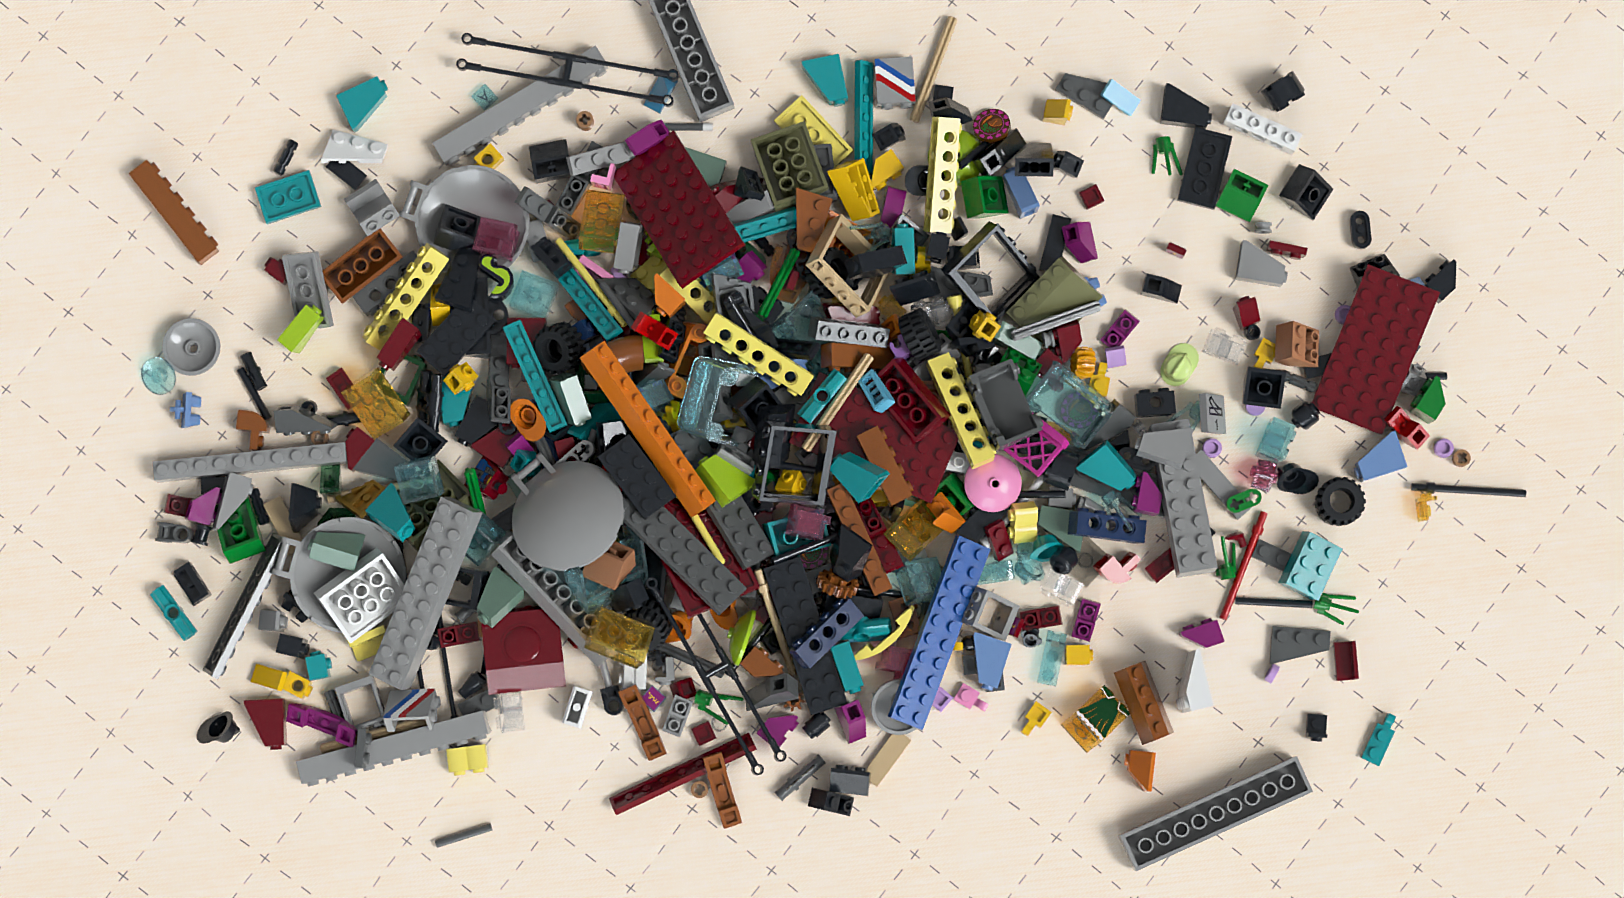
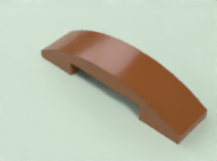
(643, 722)
(722, 790)

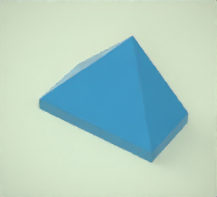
(660, 88)

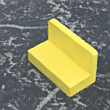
(368, 643)

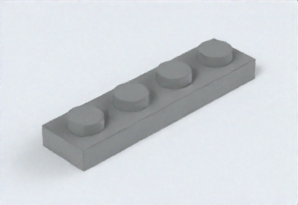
(599, 158)

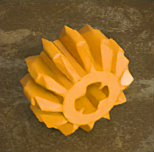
(1083, 362)

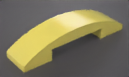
(868, 649)

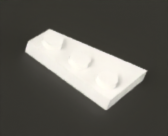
(349, 147)

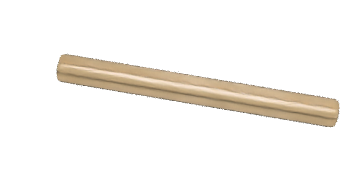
(933, 69)
(839, 399)
(376, 734)

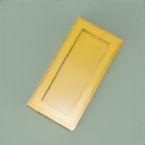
(268, 677)

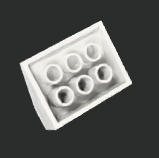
(362, 596)
(1194, 686)

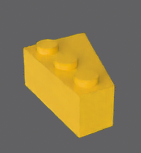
(855, 189)

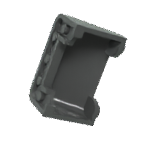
(1003, 405)

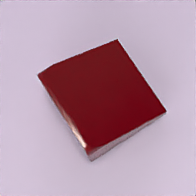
(683, 688)

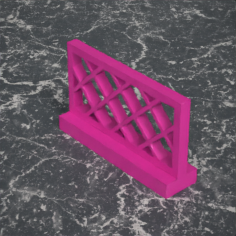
(1052, 437)

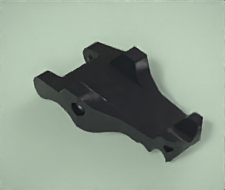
(748, 320)

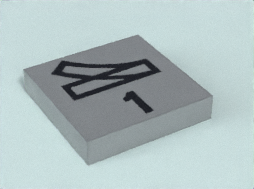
(1212, 413)

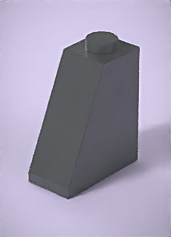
(379, 461)

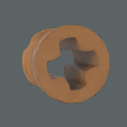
(590, 123)

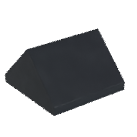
(1263, 387)

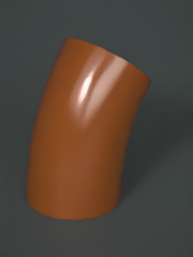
(627, 351)

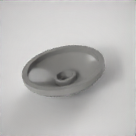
(182, 337)
(881, 706)

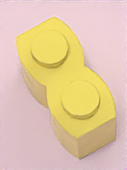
(1023, 522)
(467, 758)

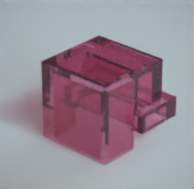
(496, 238)
(806, 522)
(894, 660)

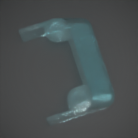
(702, 395)
(593, 595)

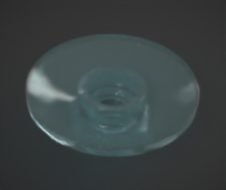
(152, 376)

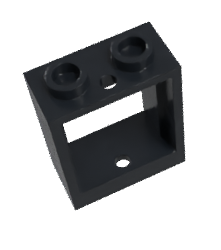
(479, 583)

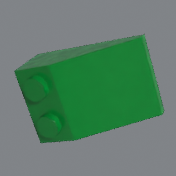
(240, 534)

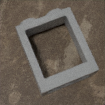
(628, 247)
(1003, 620)
(355, 685)

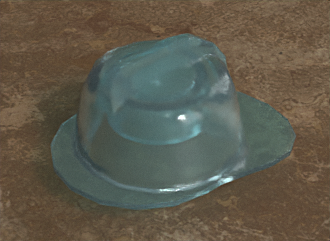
(1025, 567)

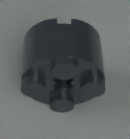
(1282, 91)
(1061, 469)

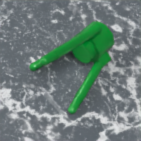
(1164, 146)
(1228, 569)
(1325, 603)
(704, 699)

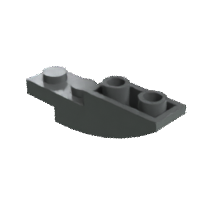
(576, 188)
(548, 213)
(498, 390)

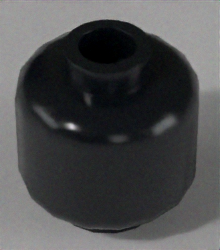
(1305, 415)
(1064, 560)

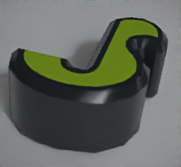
(502, 275)

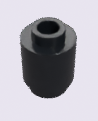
(816, 725)

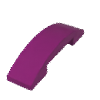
(323, 721)

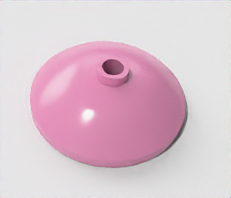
(980, 489)

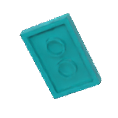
(288, 197)

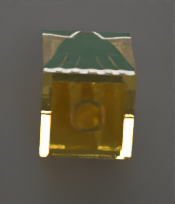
(1095, 719)

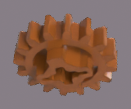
(836, 586)

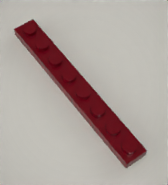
(676, 776)

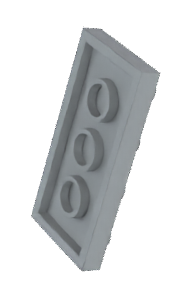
(307, 284)

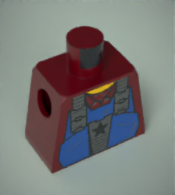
(490, 479)

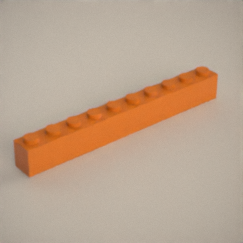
(647, 429)

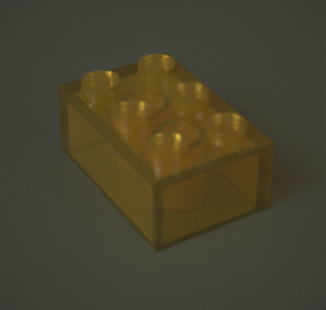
(601, 221)
(375, 403)
(913, 530)
(619, 637)

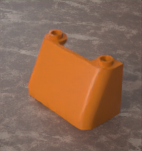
(693, 336)

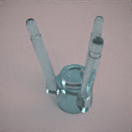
(880, 232)
(1194, 413)
(1111, 500)

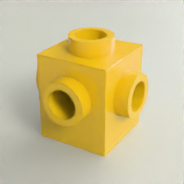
(984, 325)
(460, 378)
(791, 481)

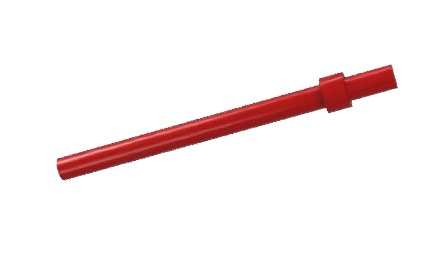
(1256, 530)

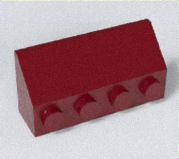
(914, 403)

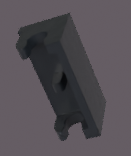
(551, 257)
(422, 320)
(192, 583)

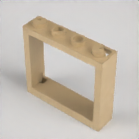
(856, 244)

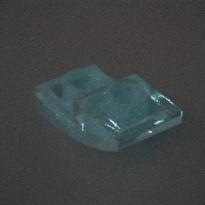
(997, 572)

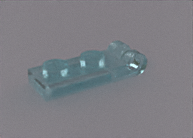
(1051, 659)

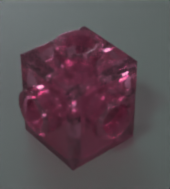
(1263, 475)

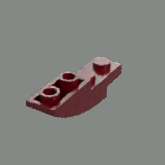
(876, 528)

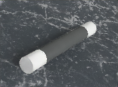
(689, 126)

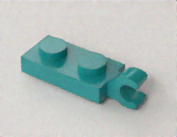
(1379, 741)

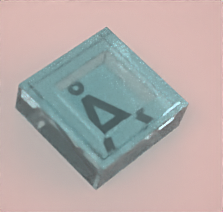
(484, 97)

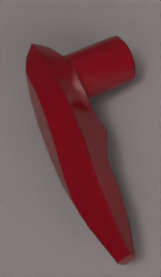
(1237, 536)

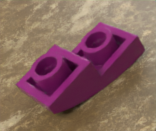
(893, 205)
(1120, 329)
(518, 442)
(1086, 619)

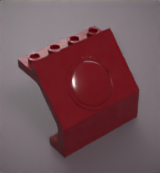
(523, 652)

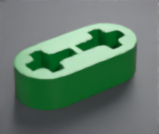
(1245, 505)

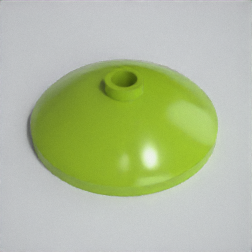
(967, 144)
(740, 635)

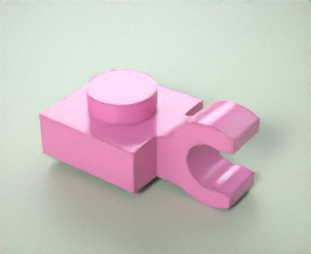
(968, 697)

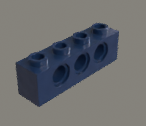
(1079, 526)
(849, 617)

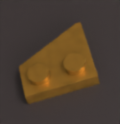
(361, 497)

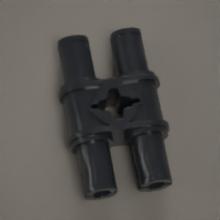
(430, 398)

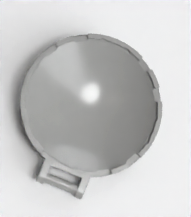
(471, 189)
(566, 513)
(310, 575)

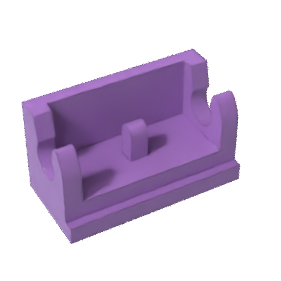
(901, 350)

